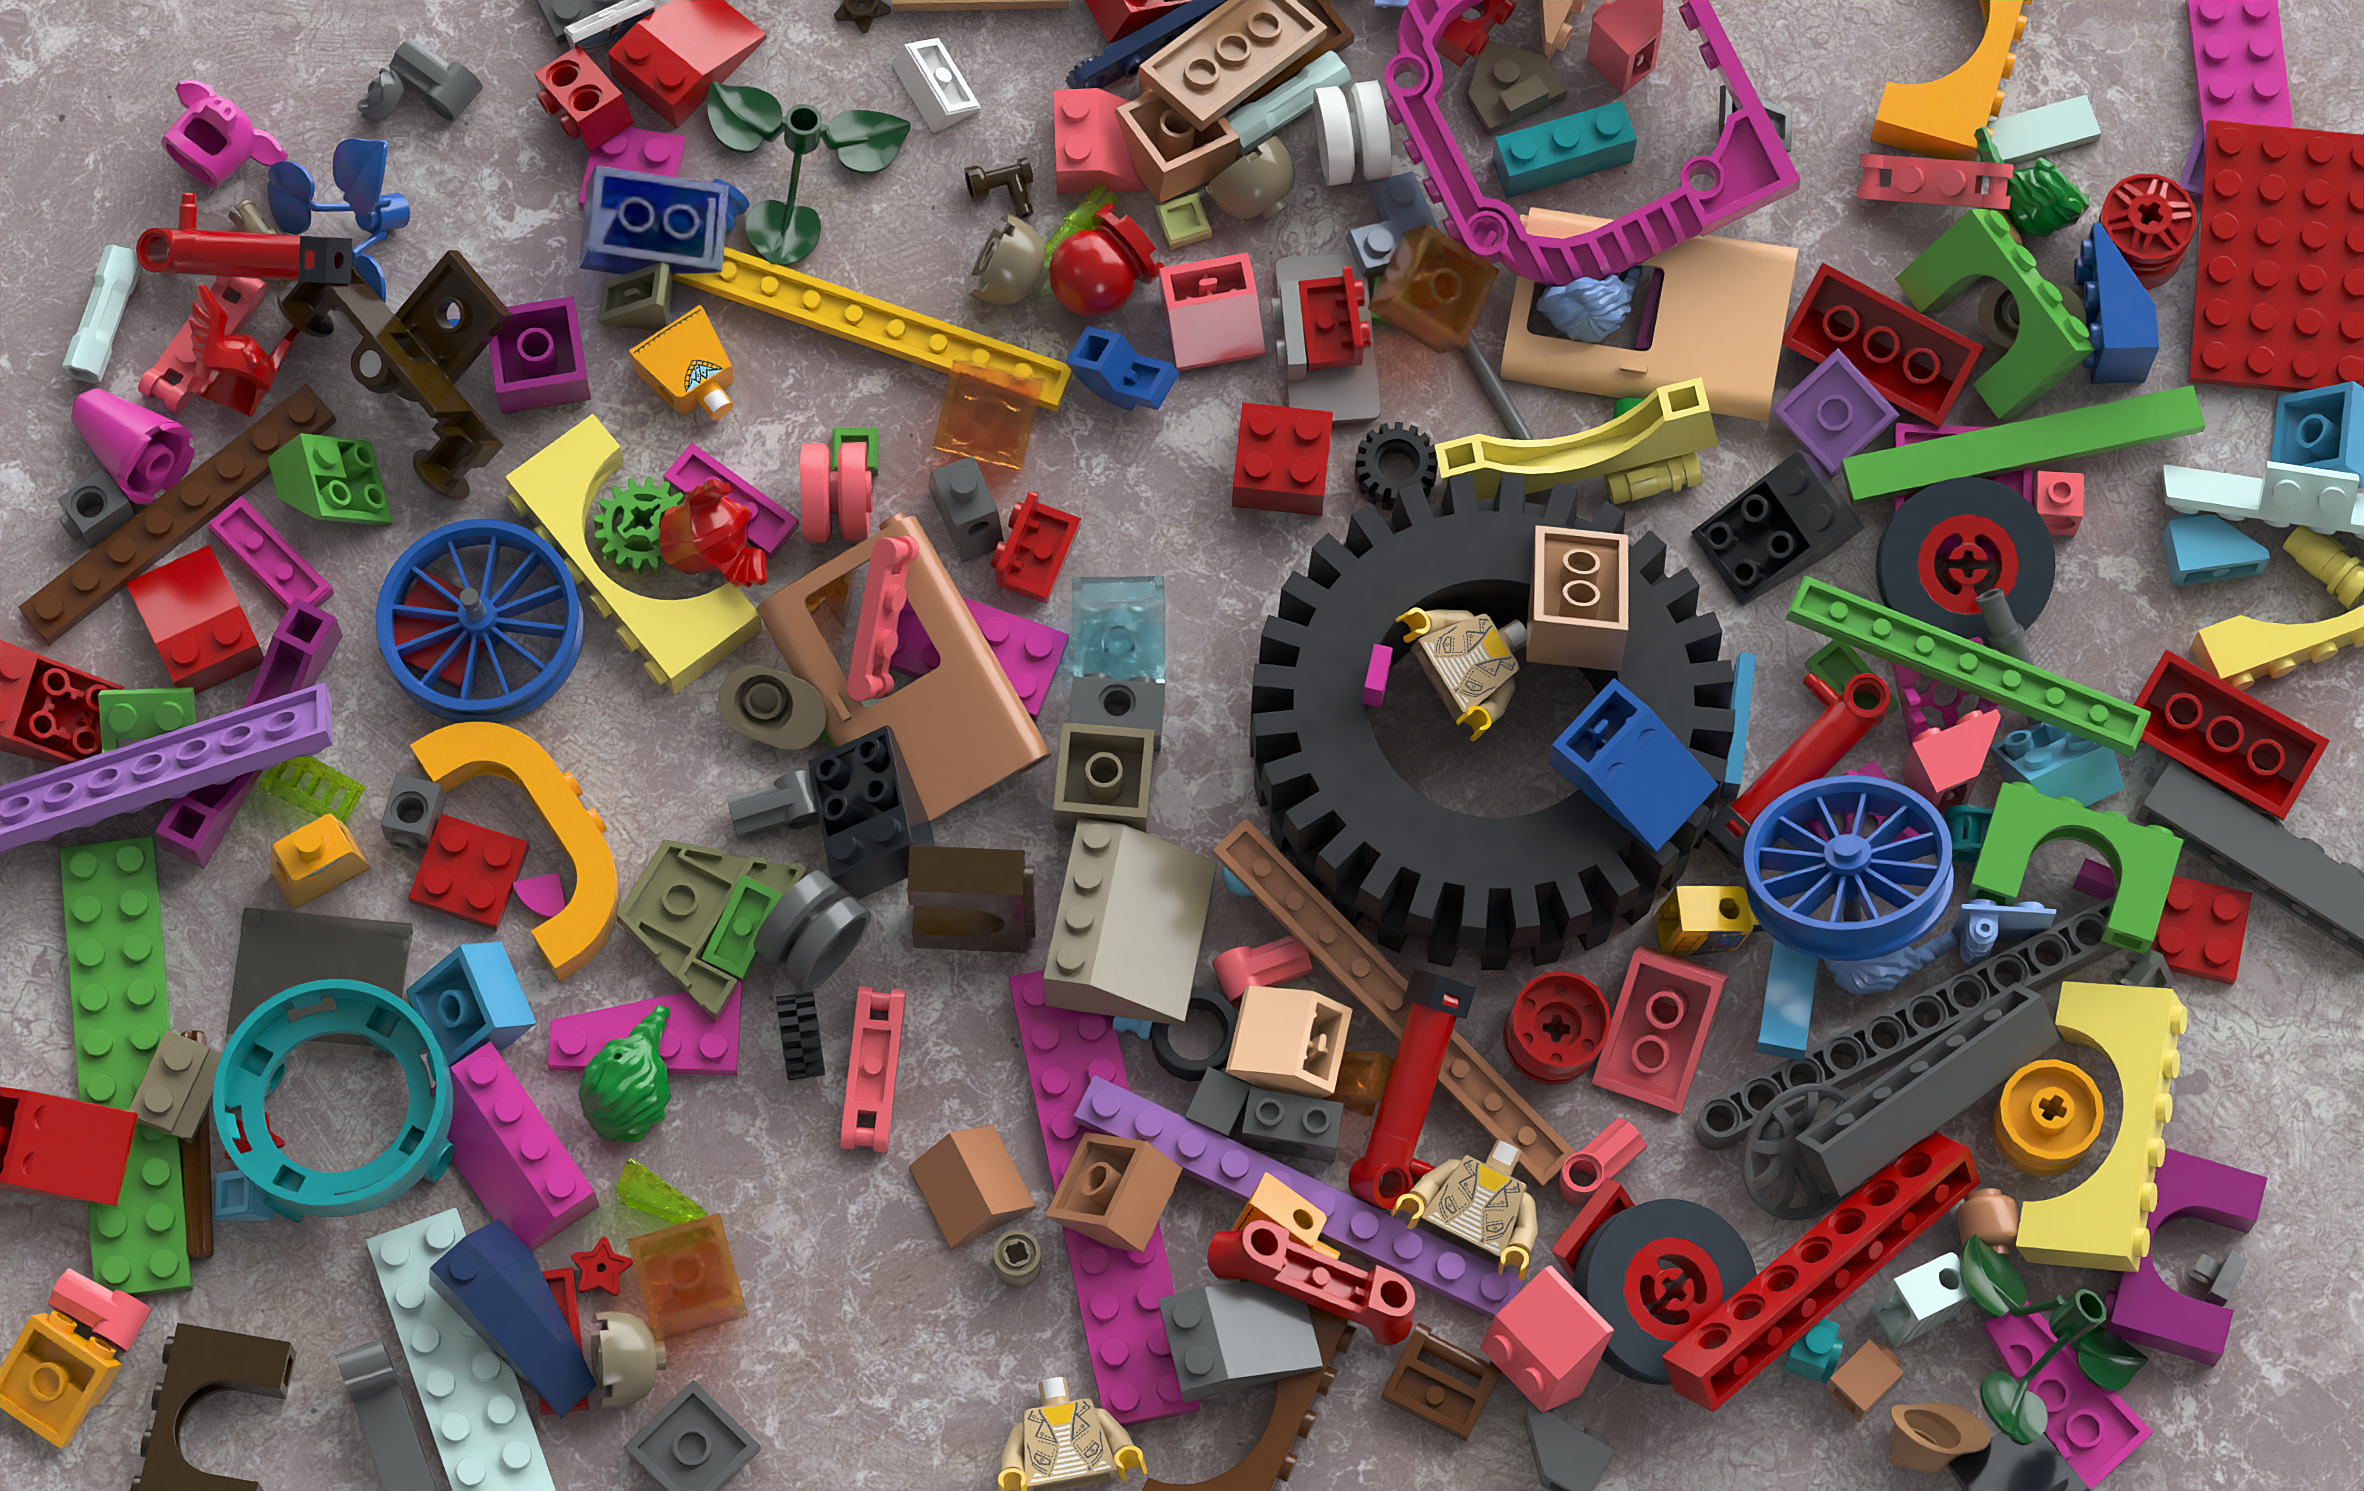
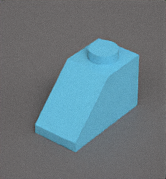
(2209, 550)

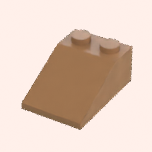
(1578, 598)

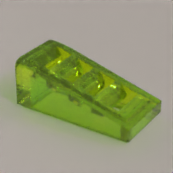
(289, 793)
(650, 1194)

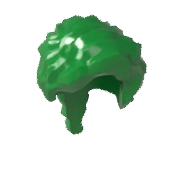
(2039, 195)
(628, 1082)

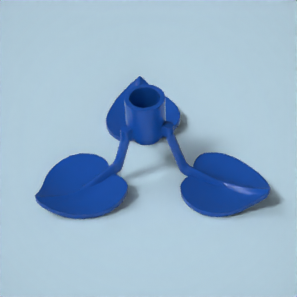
(360, 174)

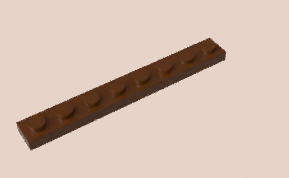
(173, 517)

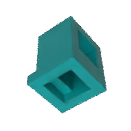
(1816, 1352)

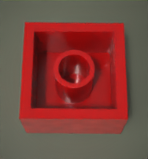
(1282, 459)

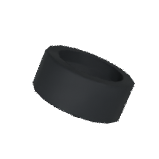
(1195, 1069)

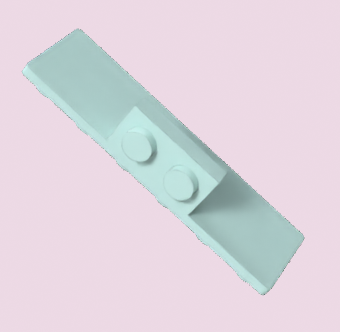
(2284, 496)

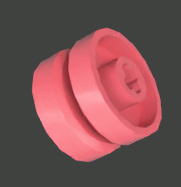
(835, 492)

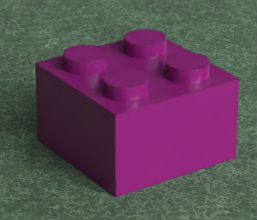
(540, 357)

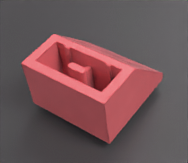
(1625, 40)
(1211, 311)
(1948, 762)

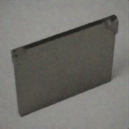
(299, 948)

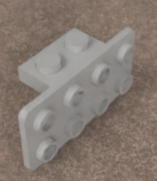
(1345, 391)

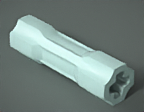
(1260, 119)
(92, 343)

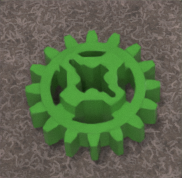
(636, 506)

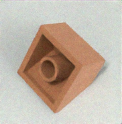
(1169, 150)
(1114, 1191)

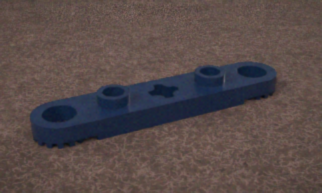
(1128, 53)

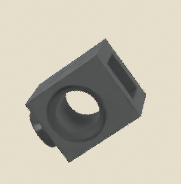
(100, 491)
(410, 794)
(1219, 1102)

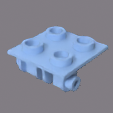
(1984, 921)

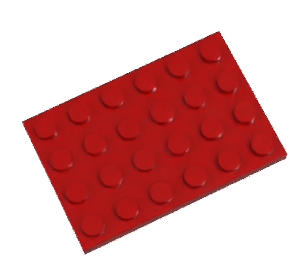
(2279, 259)

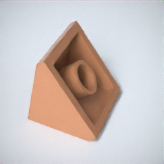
(971, 1184)

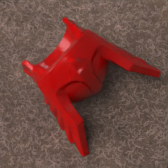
(230, 366)
(711, 535)

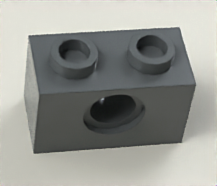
(1140, 694)
(1292, 1125)

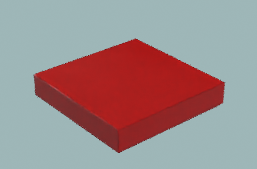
(412, 628)

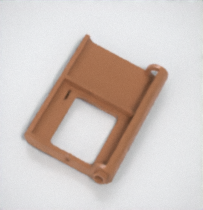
(953, 725)

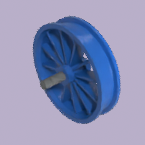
(481, 620)
(1849, 868)

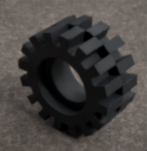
(1389, 441)
(800, 1036)

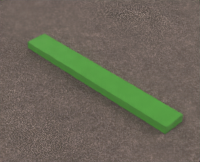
(2023, 444)
(1968, 666)

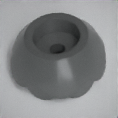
(381, 96)

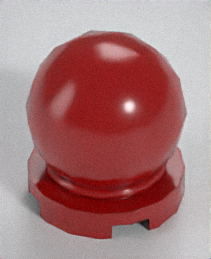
(1098, 268)

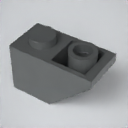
(1565, 1455)

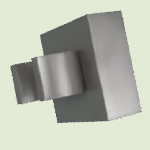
(2146, 971)
(2218, 1277)

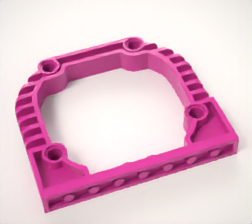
(1746, 165)

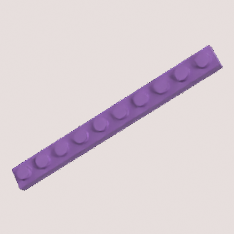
(1349, 1221)

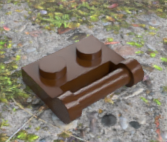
(1436, 1395)

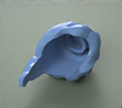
(1590, 307)
(1888, 971)

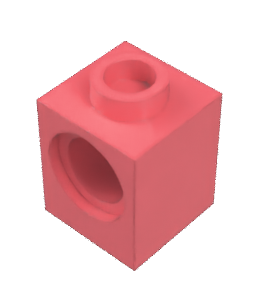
(2059, 501)

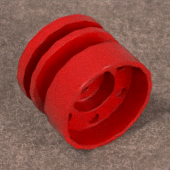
(2155, 248)
(1579, 1017)

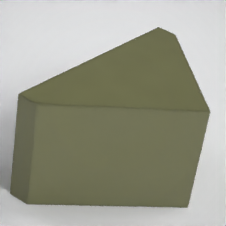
(638, 299)

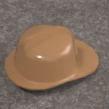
(1933, 1435)

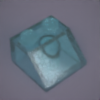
(1119, 626)

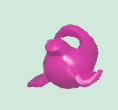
(216, 137)

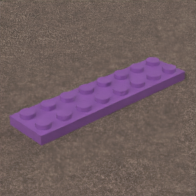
(165, 766)

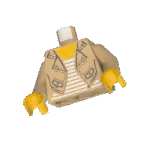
(1467, 662)
(1478, 1205)
(1066, 1445)

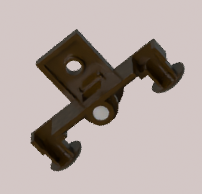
(417, 355)

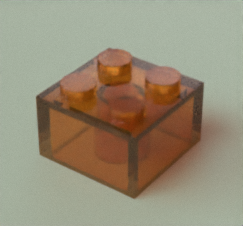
(1433, 289)
(988, 414)
(687, 1277)

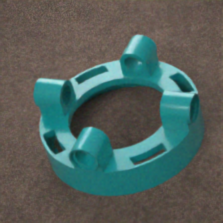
(257, 1063)

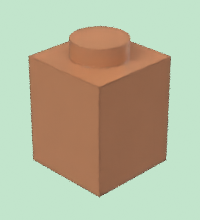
(1865, 1379)

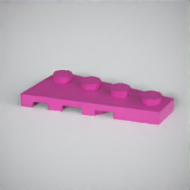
(688, 1045)
(2084, 1423)

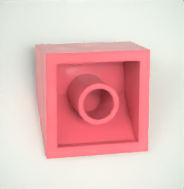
(1091, 143)
(1547, 1340)

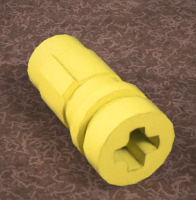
(1653, 478)
(2327, 561)

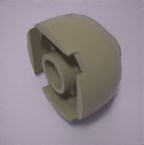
(1255, 183)
(1010, 264)
(624, 1358)

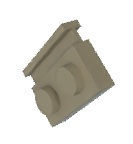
(177, 1087)

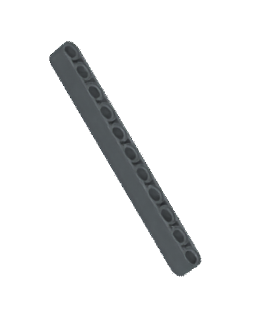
(1902, 1028)

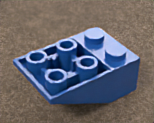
(2118, 313)
(1632, 766)

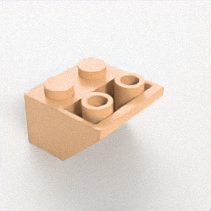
(1289, 1041)

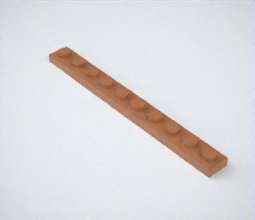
(1382, 993)

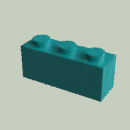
(1564, 149)

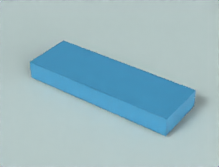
(1740, 701)
(1787, 1003)

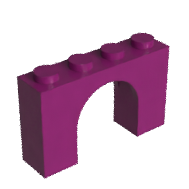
(2147, 1308)

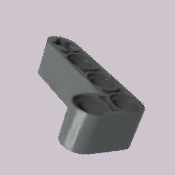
(385, 1418)

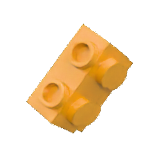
(55, 1376)

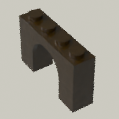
(971, 898)
(200, 1365)

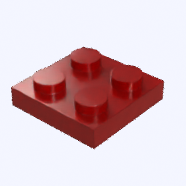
(469, 872)
(2203, 929)

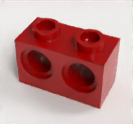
(582, 98)

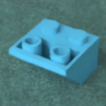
(2058, 763)

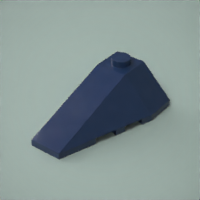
(507, 1301)

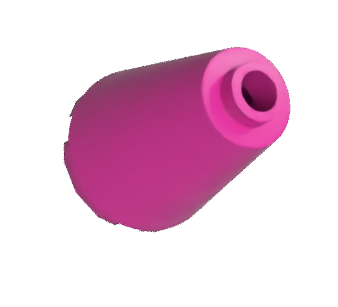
(133, 443)

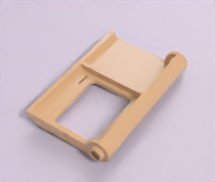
(1715, 321)

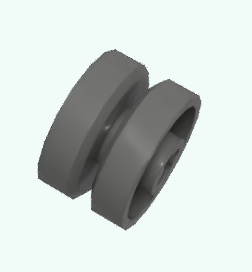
(812, 930)

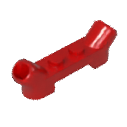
(1266, 1256)

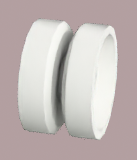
(1358, 132)

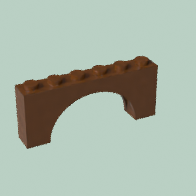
(1291, 1417)

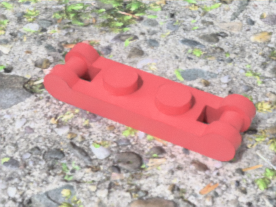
(1935, 181)
(179, 357)
(879, 617)
(873, 1069)

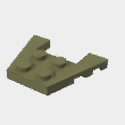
(680, 905)

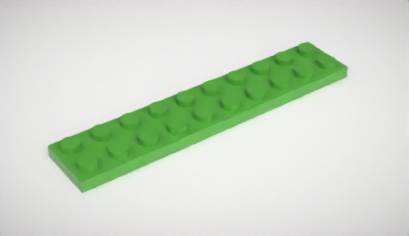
(118, 1025)

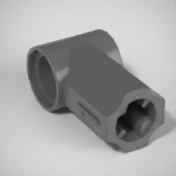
(443, 85)
(785, 803)

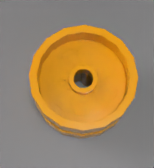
(2053, 1091)

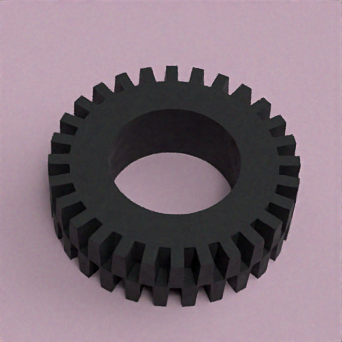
(1383, 842)

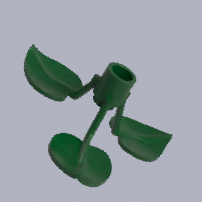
(747, 115)
(2100, 1356)

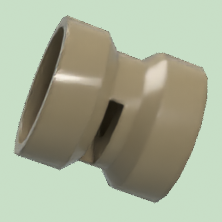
(1014, 1267)

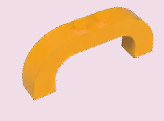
(493, 749)

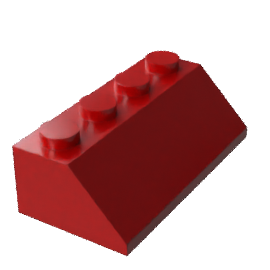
(1892, 345)
(2228, 735)

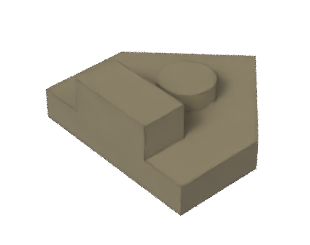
(1512, 85)

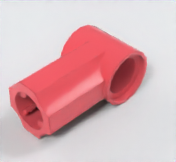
(1261, 966)
(1601, 1159)
(109, 1314)

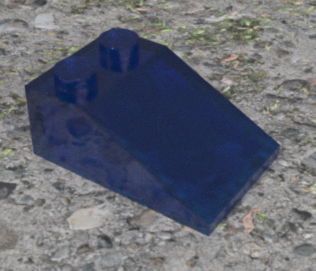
(650, 220)

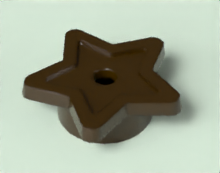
(862, 17)

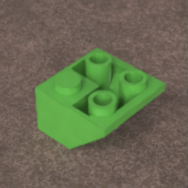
(331, 479)

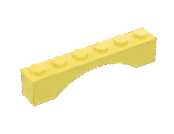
(1661, 427)
(2250, 649)

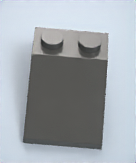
(1236, 1338)

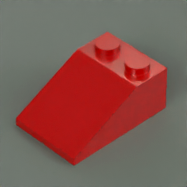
(680, 52)
(196, 621)

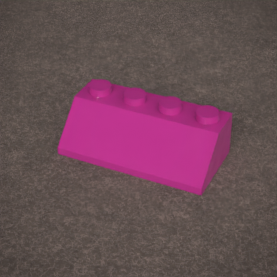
(512, 1152)

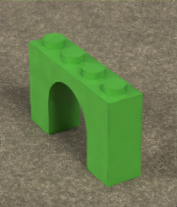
(2048, 338)
(2138, 855)

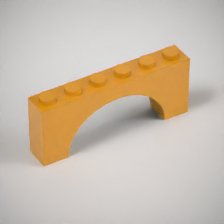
(1944, 114)

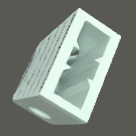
(1921, 1300)

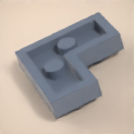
(1401, 209)

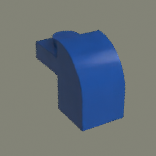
(1118, 373)

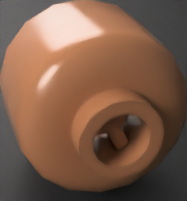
(1991, 1218)

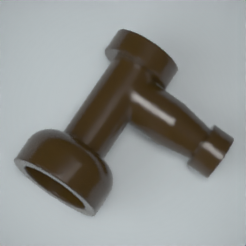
(1013, 176)

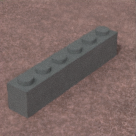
(2260, 854)
(1928, 1089)

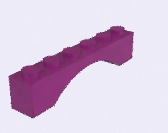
(292, 663)

